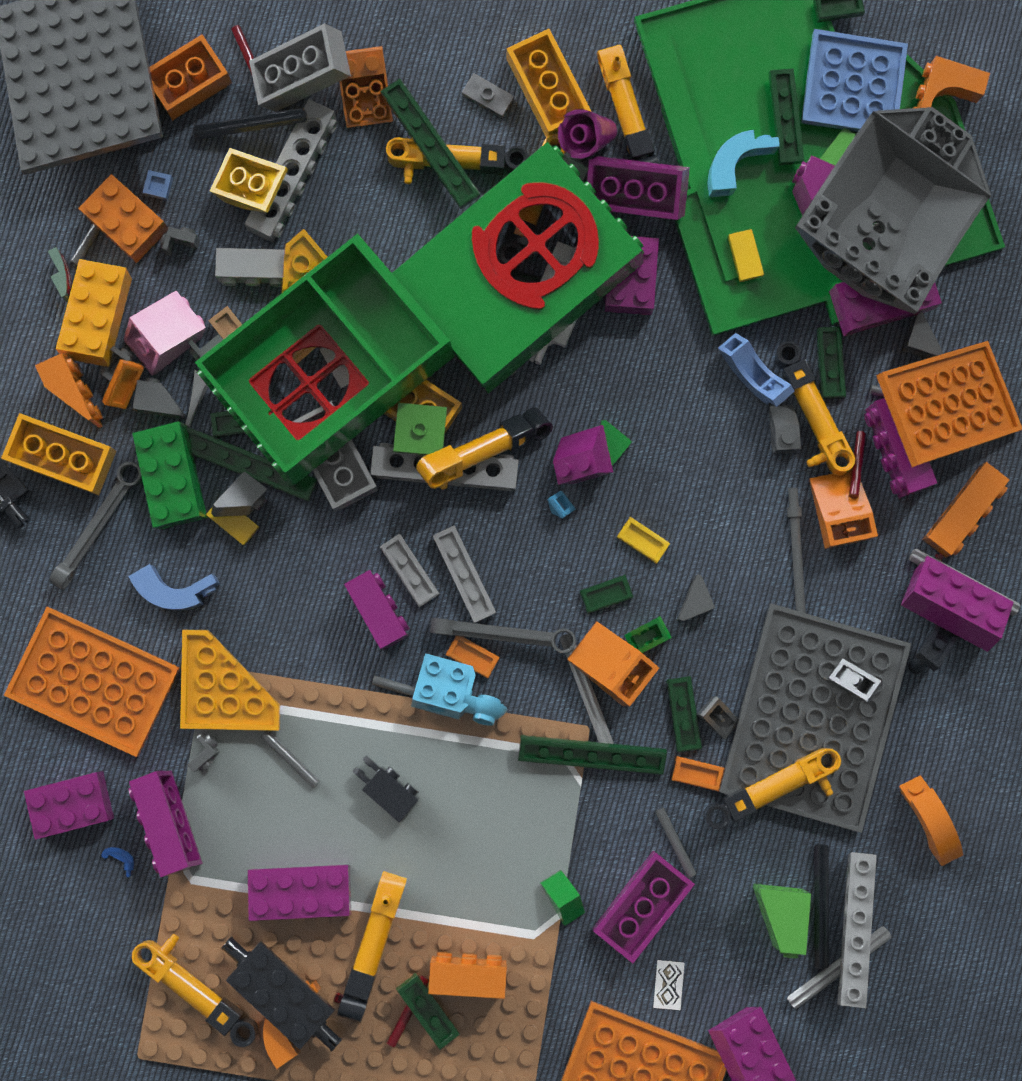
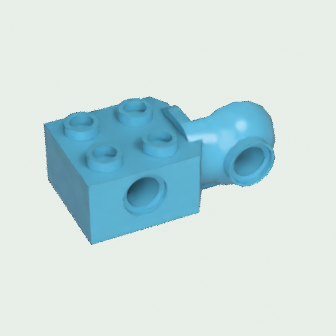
(447, 689)

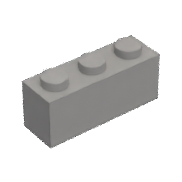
(249, 266)

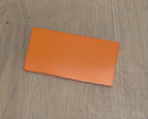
(122, 384)
(469, 653)
(697, 773)

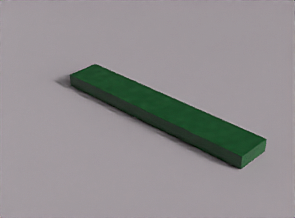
(430, 143)
(241, 460)
(592, 754)

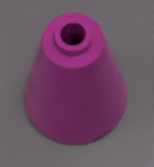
(585, 133)

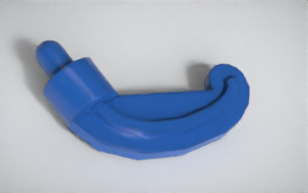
(121, 855)

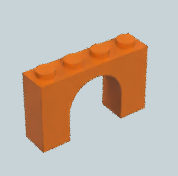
(952, 79)

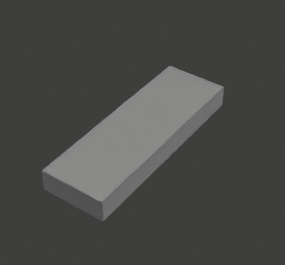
(409, 570)

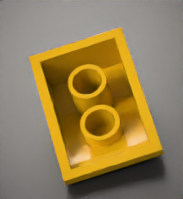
(248, 181)

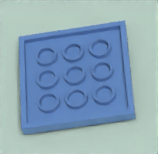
(851, 79)

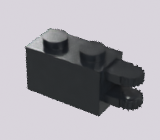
(388, 790)

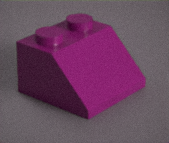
(809, 180)
(582, 456)

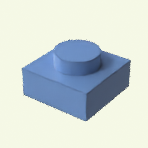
(157, 185)

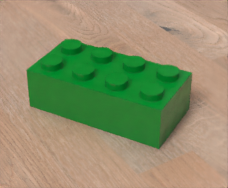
(169, 475)

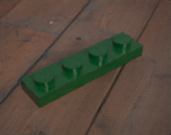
(786, 116)

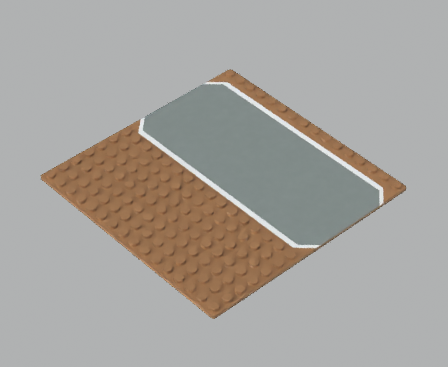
(470, 864)

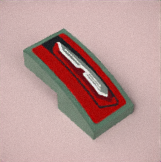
(63, 278)

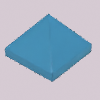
(560, 505)

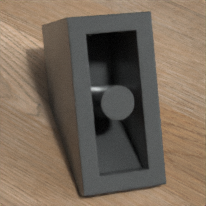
(155, 399)
(784, 429)
(240, 498)

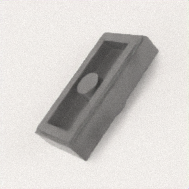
(487, 95)

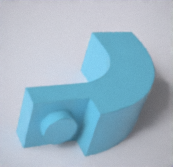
(722, 170)

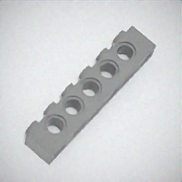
(319, 117)
(479, 479)
(857, 930)

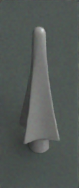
(198, 391)

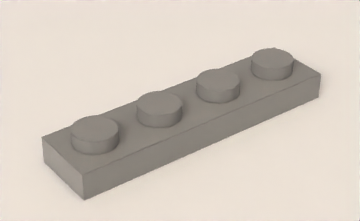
(464, 574)

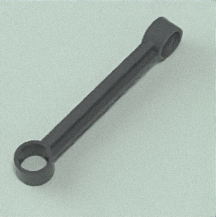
(66, 570)
(499, 633)

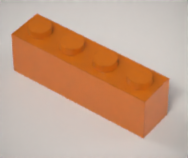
(966, 509)

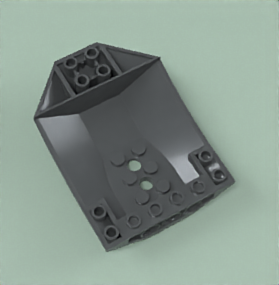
(915, 180)

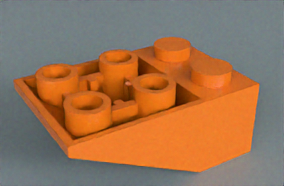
(361, 90)
(63, 379)
(839, 516)
(613, 664)

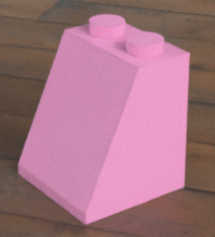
(163, 331)

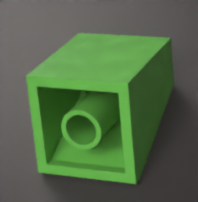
(785, 916)

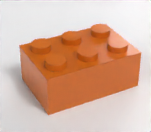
(188, 77)
(123, 218)
(467, 975)

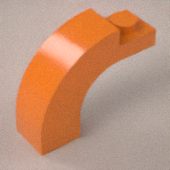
(936, 822)
(277, 1045)

